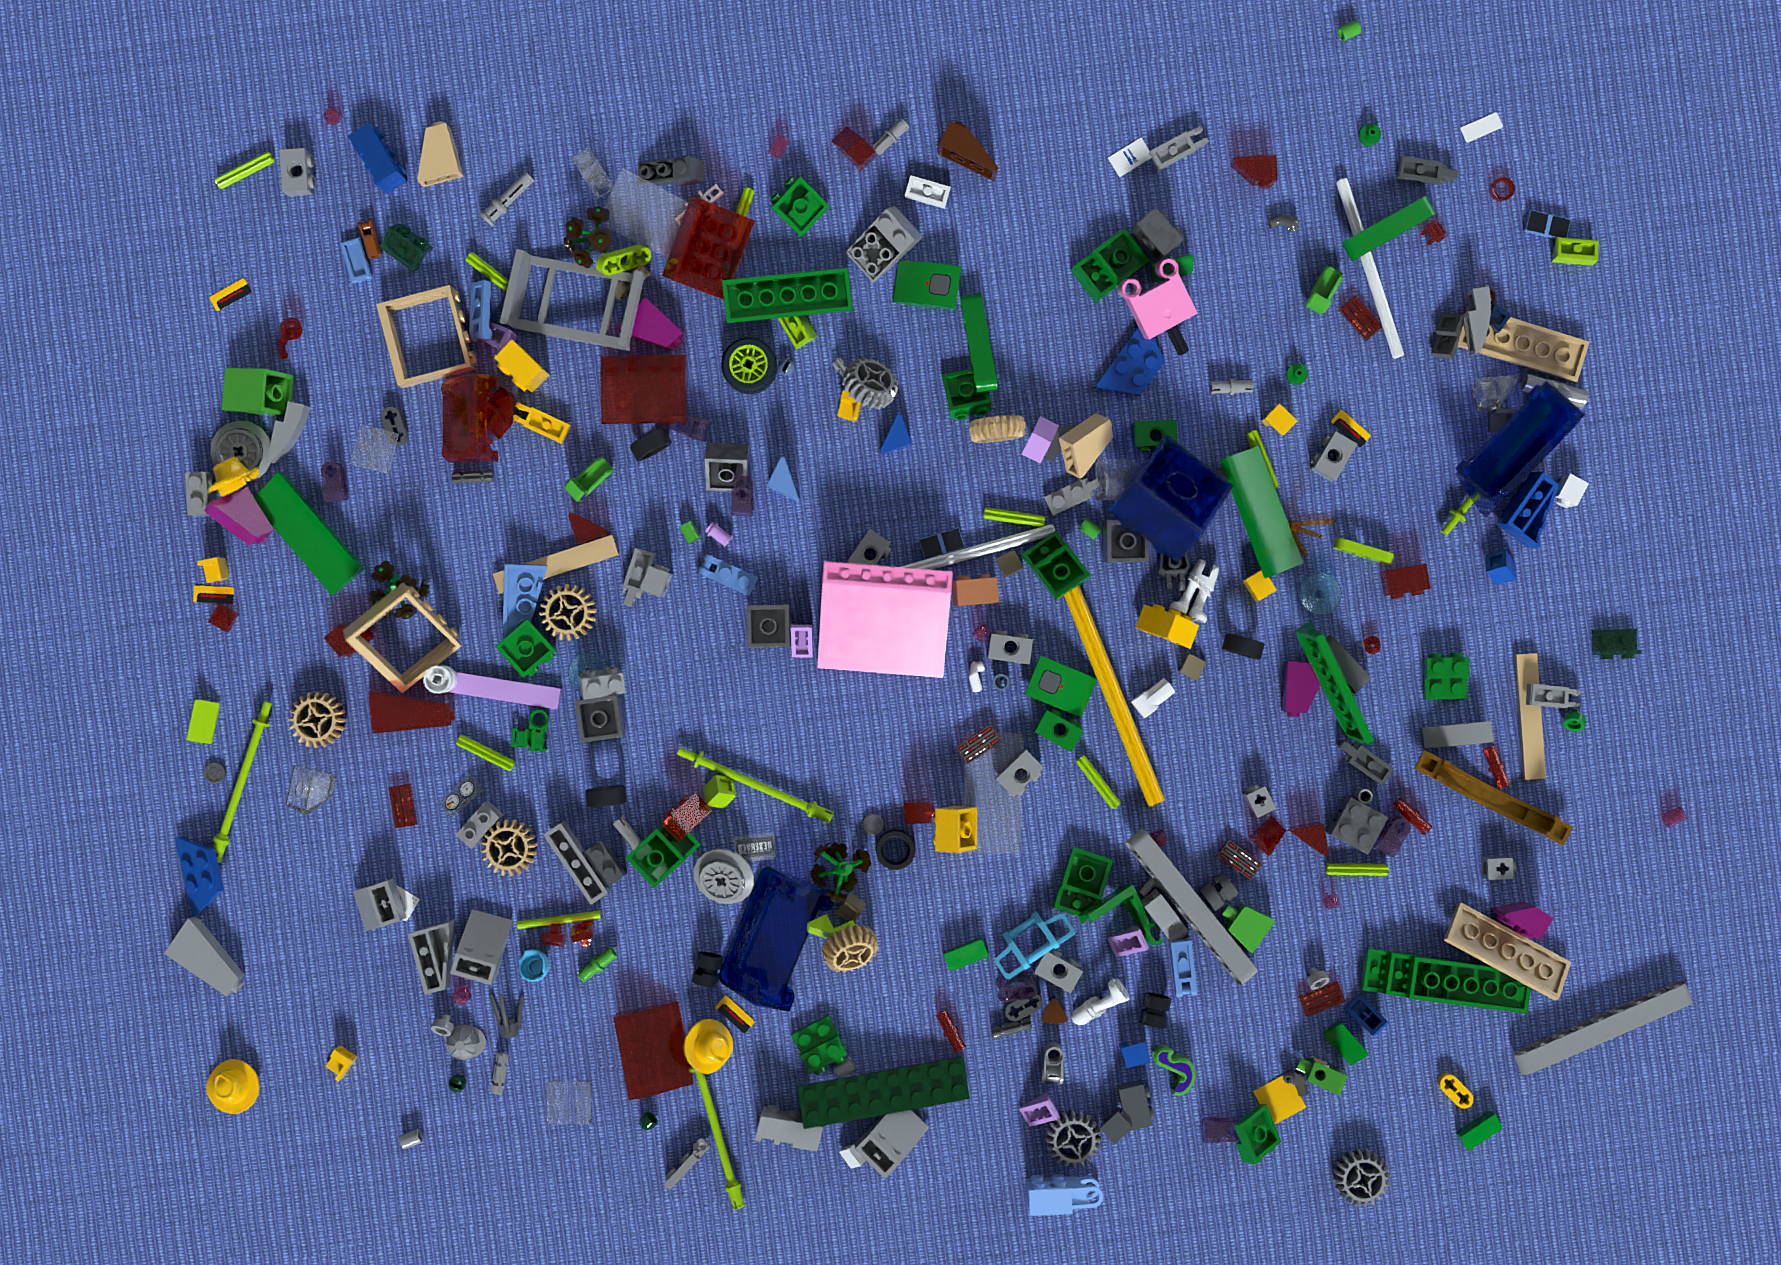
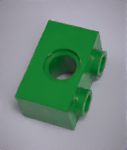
(1142, 429)
(1068, 738)

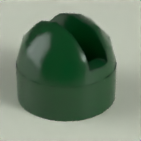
(459, 1080)
(648, 1121)

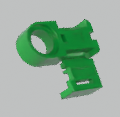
(534, 737)

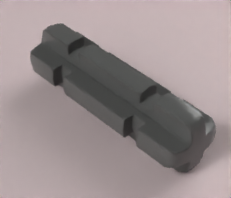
(473, 476)
(1011, 1028)

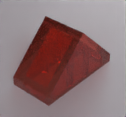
(585, 530)
(1313, 835)
(1267, 836)

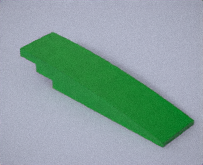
(1442, 981)

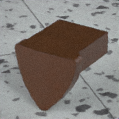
(1054, 1012)

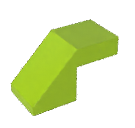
(823, 927)

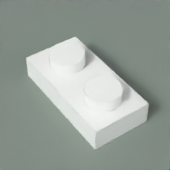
(927, 192)

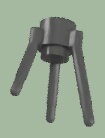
(507, 1026)

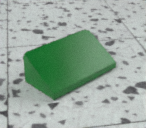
(1185, 267)
(965, 954)
(1345, 1043)
(1479, 1130)

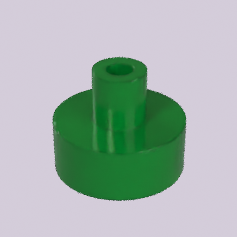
(1369, 135)
(1292, 376)
(1574, 721)

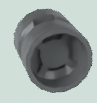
(1215, 898)

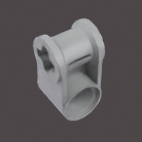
(1052, 1067)

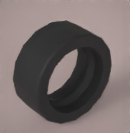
(650, 444)
(1243, 646)
(606, 796)
(900, 864)

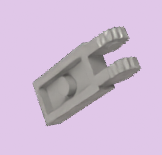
(1177, 148)
(1551, 696)

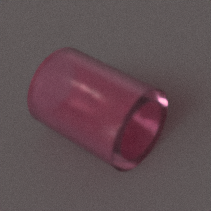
(778, 146)
(1674, 817)

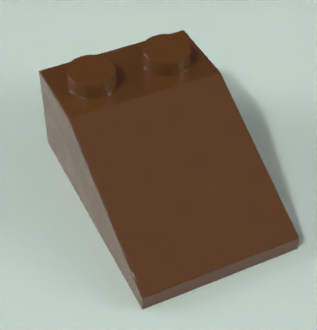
(964, 149)

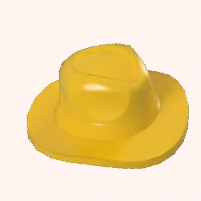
(231, 476)
(708, 1045)
(233, 1086)

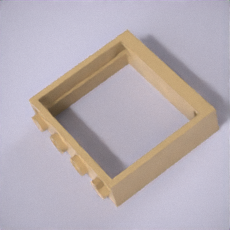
(385, 313)
(418, 670)

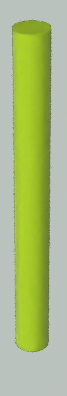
(559, 919)

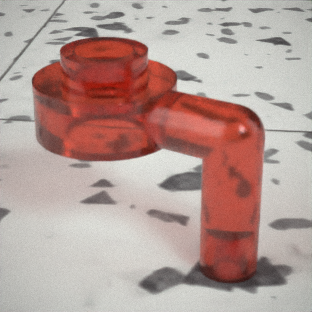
(288, 334)

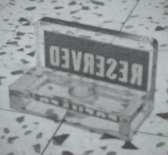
(756, 846)

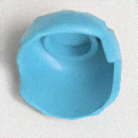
(533, 965)

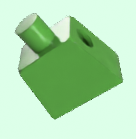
(1247, 925)

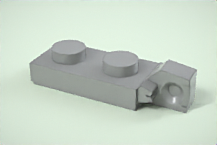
(1070, 496)
(635, 575)
(687, 1161)

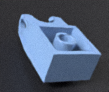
(1060, 1194)

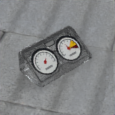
(461, 796)

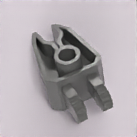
(1170, 569)

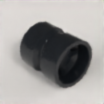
(707, 969)
(1155, 1010)

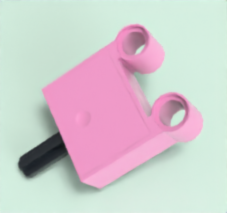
(1161, 305)

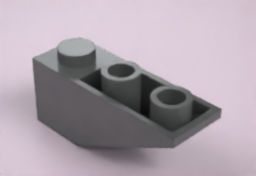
(673, 171)

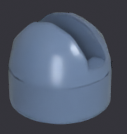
(790, 369)
(998, 683)

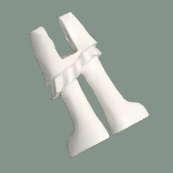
(1204, 584)
(1095, 1007)

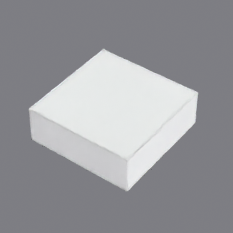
(851, 1156)

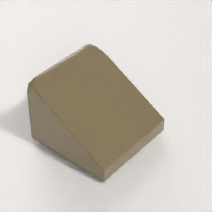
(1009, 563)
(1192, 666)
(851, 908)

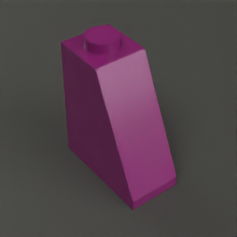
(655, 327)
(241, 516)
(1298, 687)

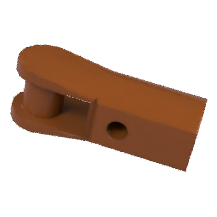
(370, 241)

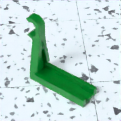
(1130, 898)

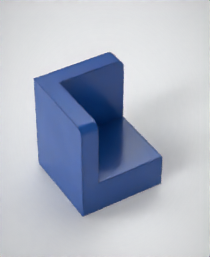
(1501, 567)
(1134, 1054)

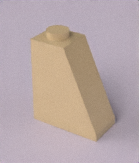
(439, 156)
(1085, 443)

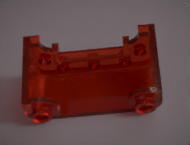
(466, 419)

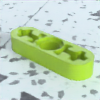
(615, 257)
(1363, 551)

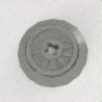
(246, 436)
(726, 864)

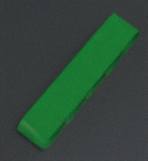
(1389, 228)
(978, 343)

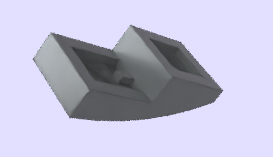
(1448, 336)

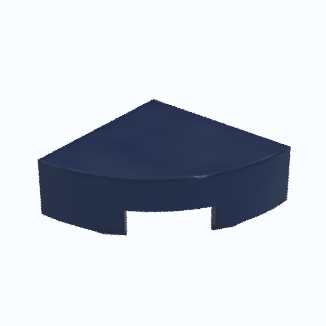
(1498, 317)

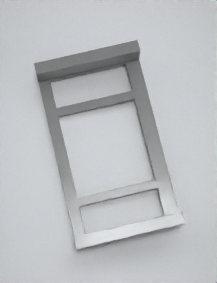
(517, 288)

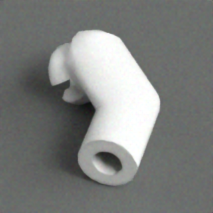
(974, 678)

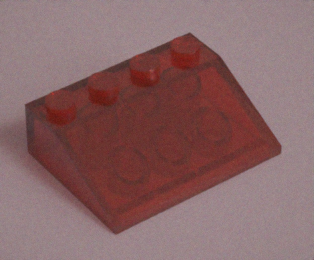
(707, 247)
(644, 389)
(652, 1050)

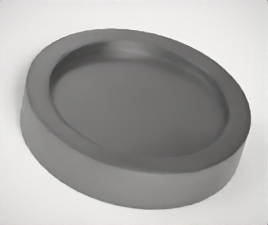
(215, 773)
(873, 824)

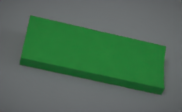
(787, 295)
(1261, 512)
(308, 533)
(1333, 683)

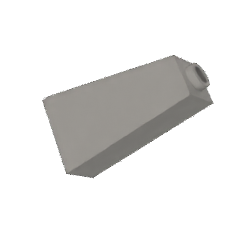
(205, 957)

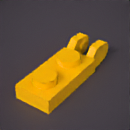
(543, 423)

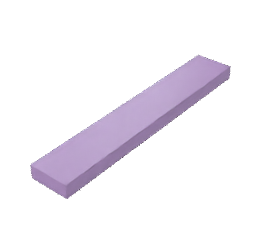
(507, 690)

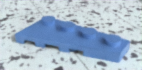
(521, 593)

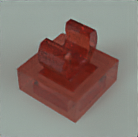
(1436, 230)
(223, 617)
(583, 933)
(554, 938)

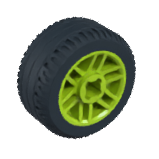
(735, 362)

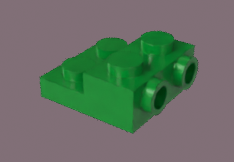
(798, 205)
(962, 395)
(526, 648)
(1445, 676)
(820, 1045)
(1256, 1135)

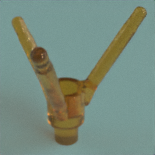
(1295, 526)

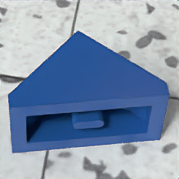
(897, 437)
(1366, 1015)

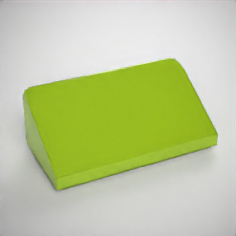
(1575, 251)
(798, 330)
(203, 721)

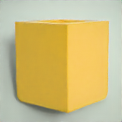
(848, 408)
(1279, 419)
(214, 569)
(1259, 586)
(340, 1062)

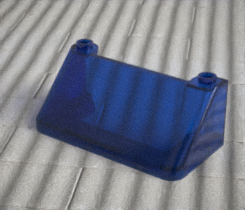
(1518, 447)
(771, 938)

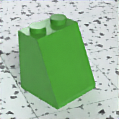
(256, 391)

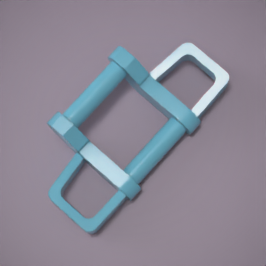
(1026, 961)

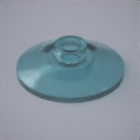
(1330, 591)
(581, 662)

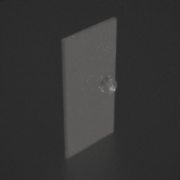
(644, 212)
(998, 811)

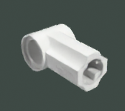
(1149, 700)

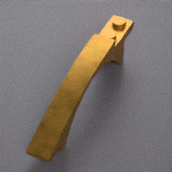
(1494, 799)

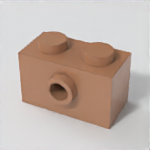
(975, 591)

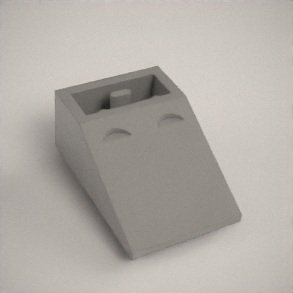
(884, 243)
(481, 947)
(890, 1140)

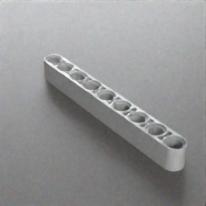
(1191, 907)
(1603, 1027)

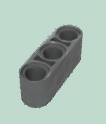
(1353, 673)

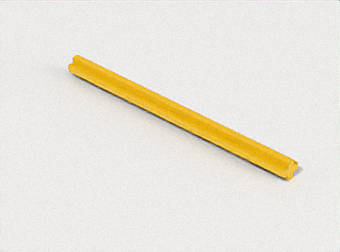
(1114, 697)

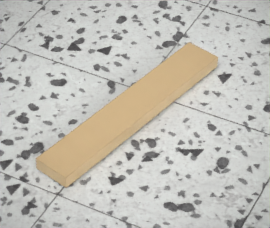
(570, 559)
(1529, 718)

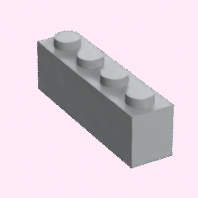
(571, 855)

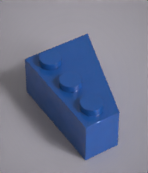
(378, 158)
(1528, 509)

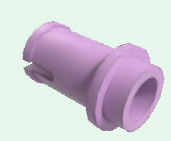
(718, 534)

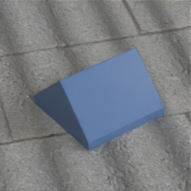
(782, 481)

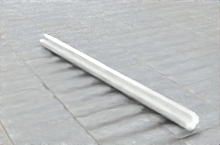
(1371, 271)
(983, 549)

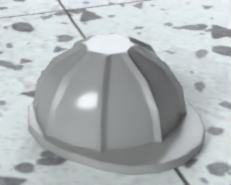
(465, 1042)

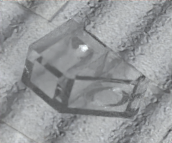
(1492, 392)

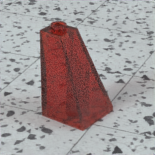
(403, 713)

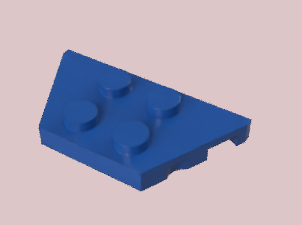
(1133, 366)
(200, 873)

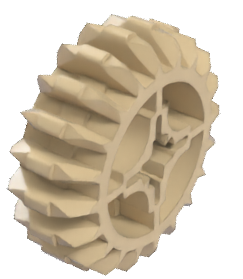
(997, 428)
(564, 603)
(314, 712)
(516, 852)
(850, 948)

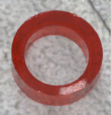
(1508, 182)

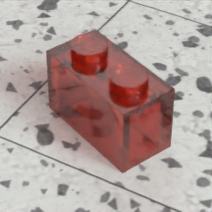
(1405, 580)
(686, 817)

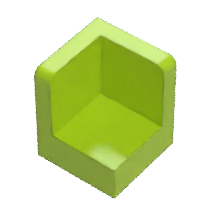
(719, 791)

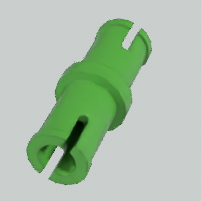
(597, 964)

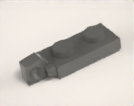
(1425, 171)
(1366, 762)

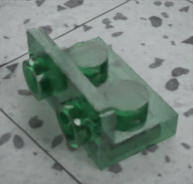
(405, 246)
(1615, 642)

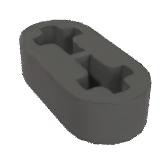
(399, 424)
(1025, 1011)

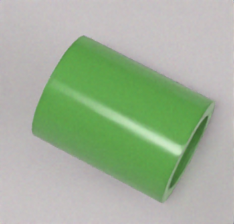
(1349, 30)
(1090, 528)
(690, 532)

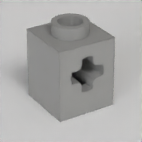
(1266, 802)
(1489, 867)

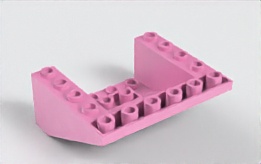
(884, 619)

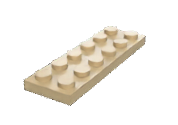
(1534, 348)
(1507, 951)

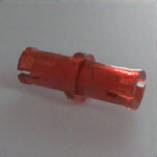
(1496, 767)
(1412, 816)
(950, 1031)

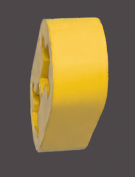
(1452, 1093)

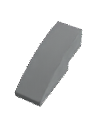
(1477, 318)
(287, 433)
(1457, 734)

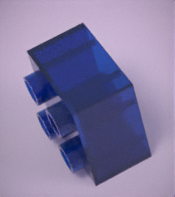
(1171, 499)

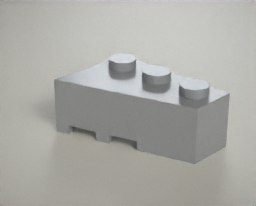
(433, 955)
(787, 1128)

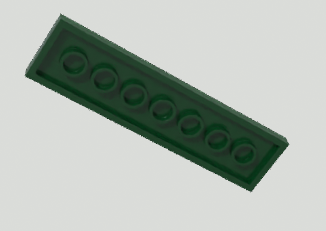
(883, 1092)

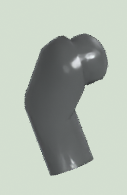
(1286, 220)
(1296, 1079)

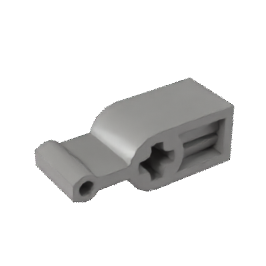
(1164, 915)

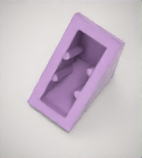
(500, 336)
(1040, 439)
(802, 640)
(1128, 942)
(1039, 1110)

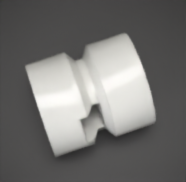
(440, 679)

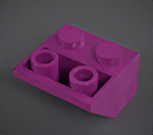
(1524, 918)

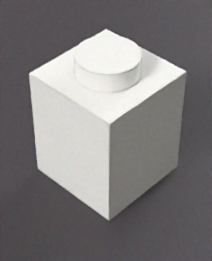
(1570, 491)

